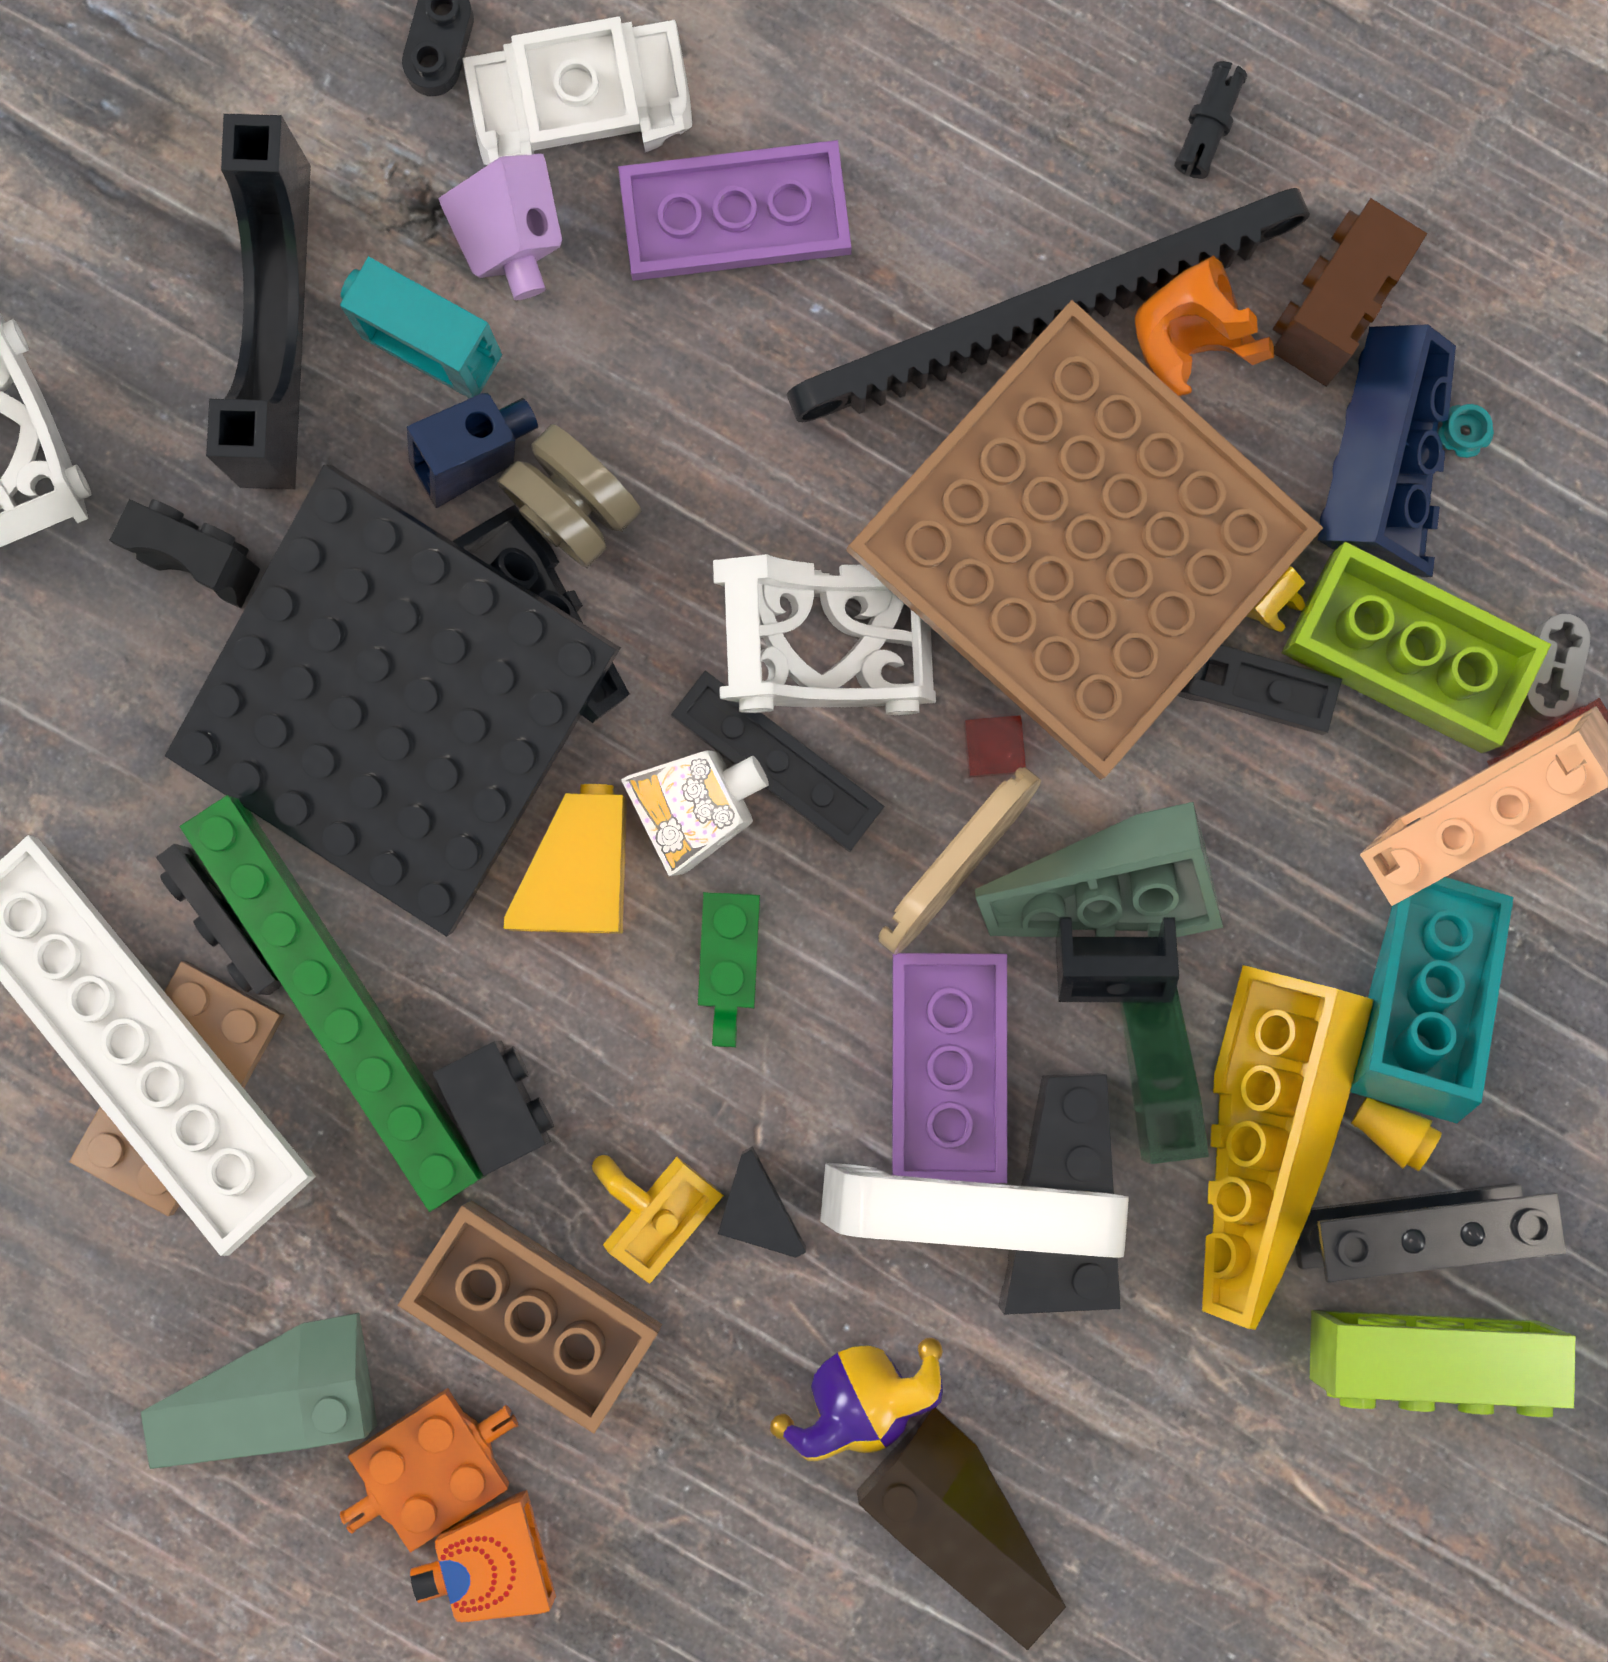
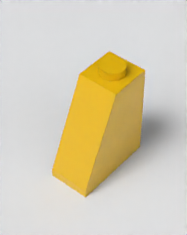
(578, 868)

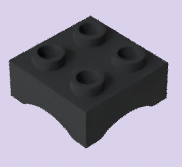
(171, 542)

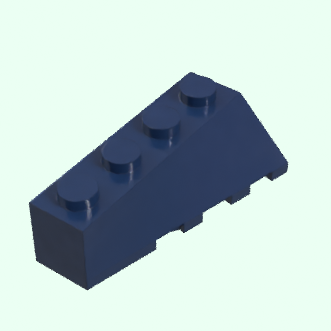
(1392, 448)

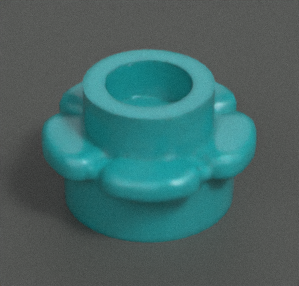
(1480, 427)

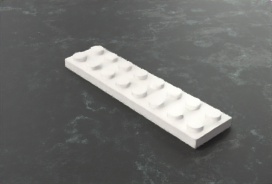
(139, 1054)

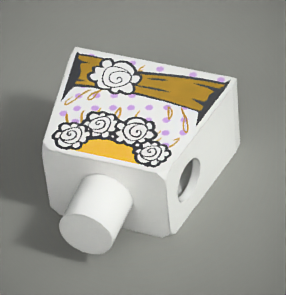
(694, 805)

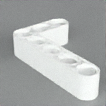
(975, 1214)

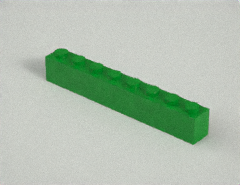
(333, 1001)

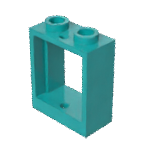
(420, 327)

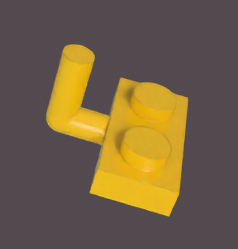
(658, 1218)

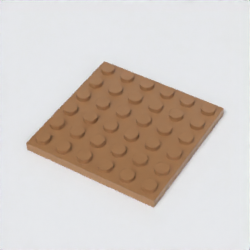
(1085, 539)

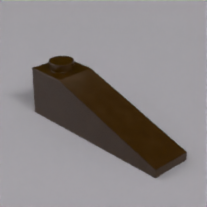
(955, 1519)

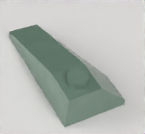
(1112, 882)
(278, 1398)

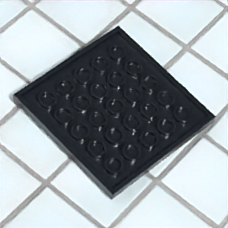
(390, 700)

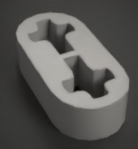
(1567, 670)

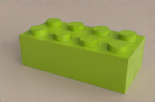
(1416, 648)
(1442, 1361)

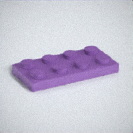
(735, 210)
(949, 1066)

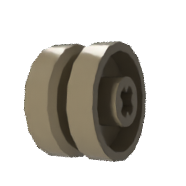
(575, 489)

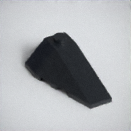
(526, 557)

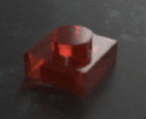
(994, 746)

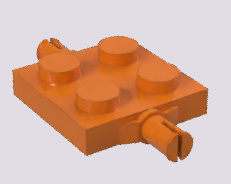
(428, 1470)

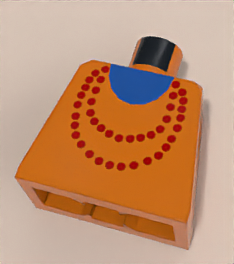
(489, 1565)

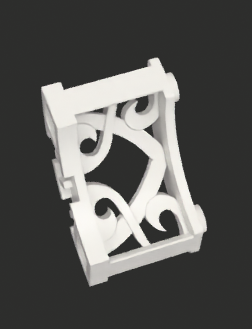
(23, 471)
(753, 601)

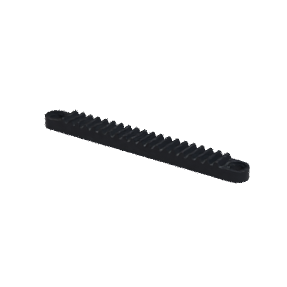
(1031, 312)

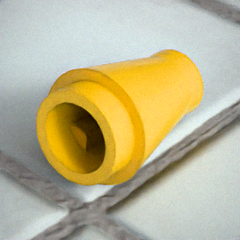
(1399, 1133)

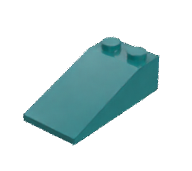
(1435, 1000)

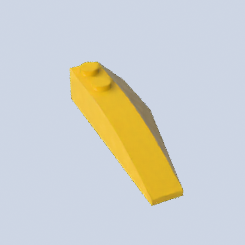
(1280, 1108)

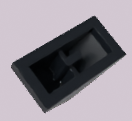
(757, 1212)

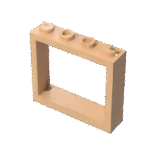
(1491, 807)

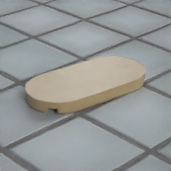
(959, 859)

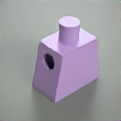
(506, 221)

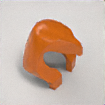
(1192, 317)

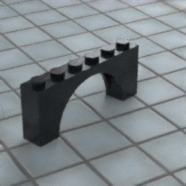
(256, 424)

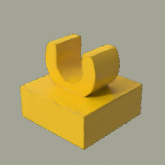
(1280, 594)

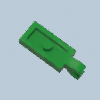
(728, 960)

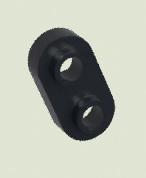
(438, 36)

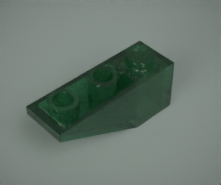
(1163, 1082)

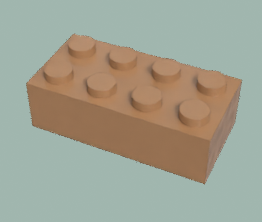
(530, 1315)

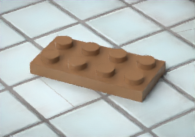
(234, 1029)

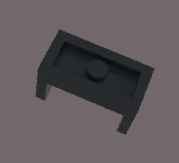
(1117, 966)

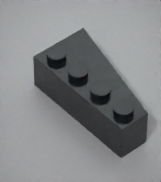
(1066, 1152)

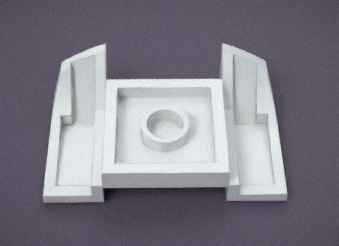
(579, 87)

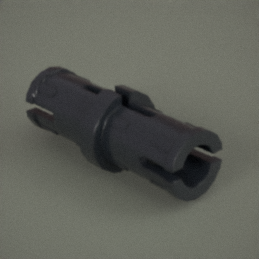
(1210, 120)

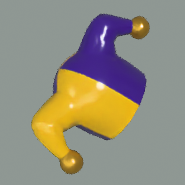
(863, 1402)

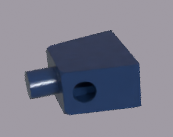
(466, 444)

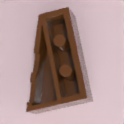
(1346, 291)

